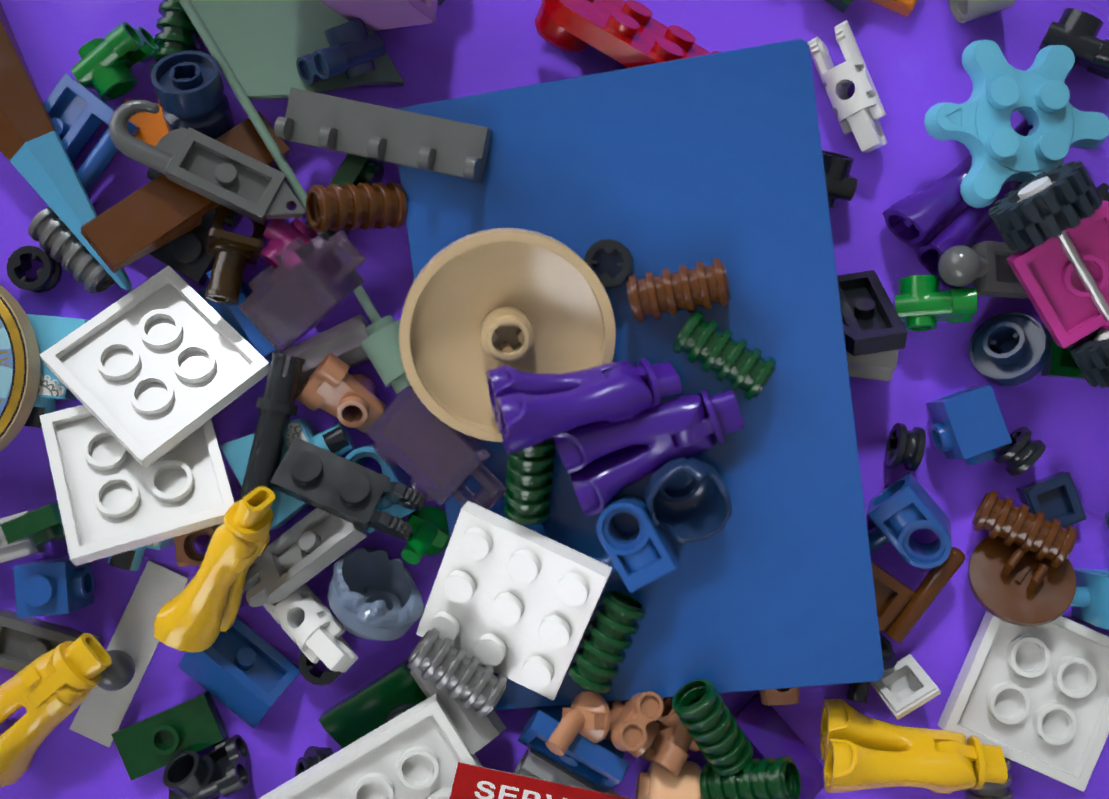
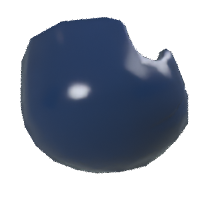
(688, 499)

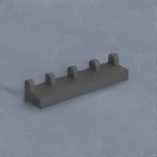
(385, 134)

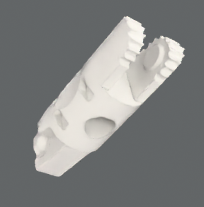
(861, 111)
(313, 629)

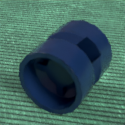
(192, 93)

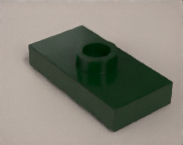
(160, 737)

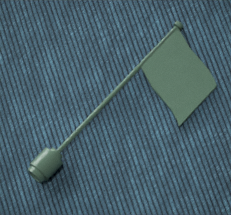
(258, 56)

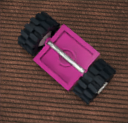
(1063, 260)

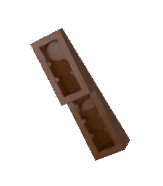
(164, 208)

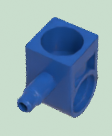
(900, 512)
(639, 556)

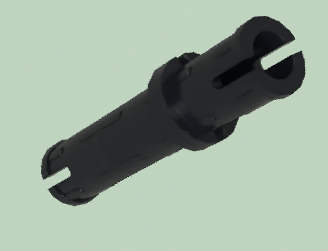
(272, 422)

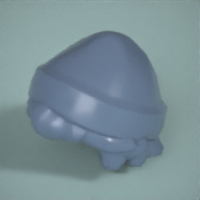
(374, 595)

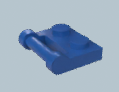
(76, 117)

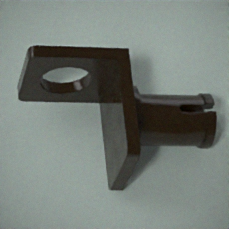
(231, 257)

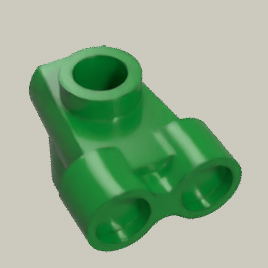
(108, 61)
(923, 304)

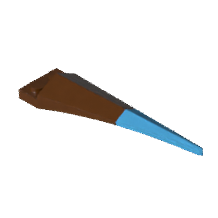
(35, 147)

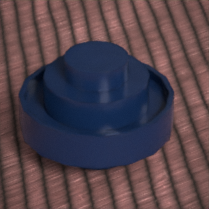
(1009, 349)

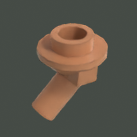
(587, 716)

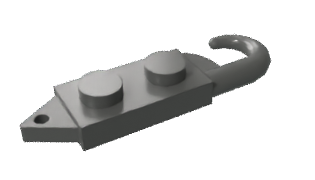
(208, 167)

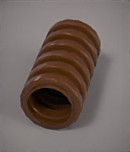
(356, 206)
(678, 290)
(1025, 529)

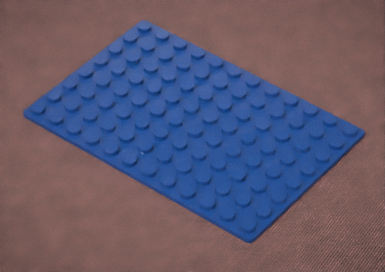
(685, 171)

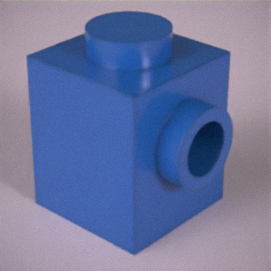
(968, 425)
(52, 587)

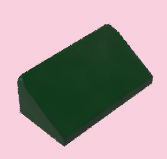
(371, 704)

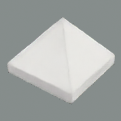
(905, 687)

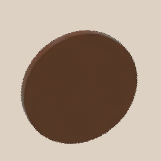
(1018, 585)

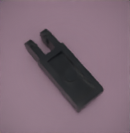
(344, 488)

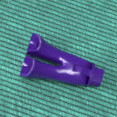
(921, 212)
(543, 405)
(614, 455)

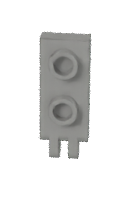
(299, 556)

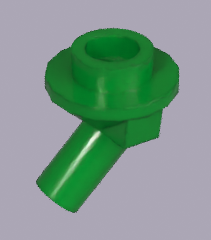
(428, 534)

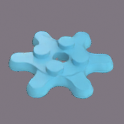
(985, 118)

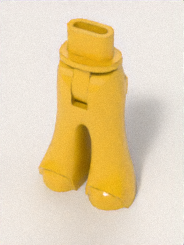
(216, 591)
(50, 692)
(878, 754)

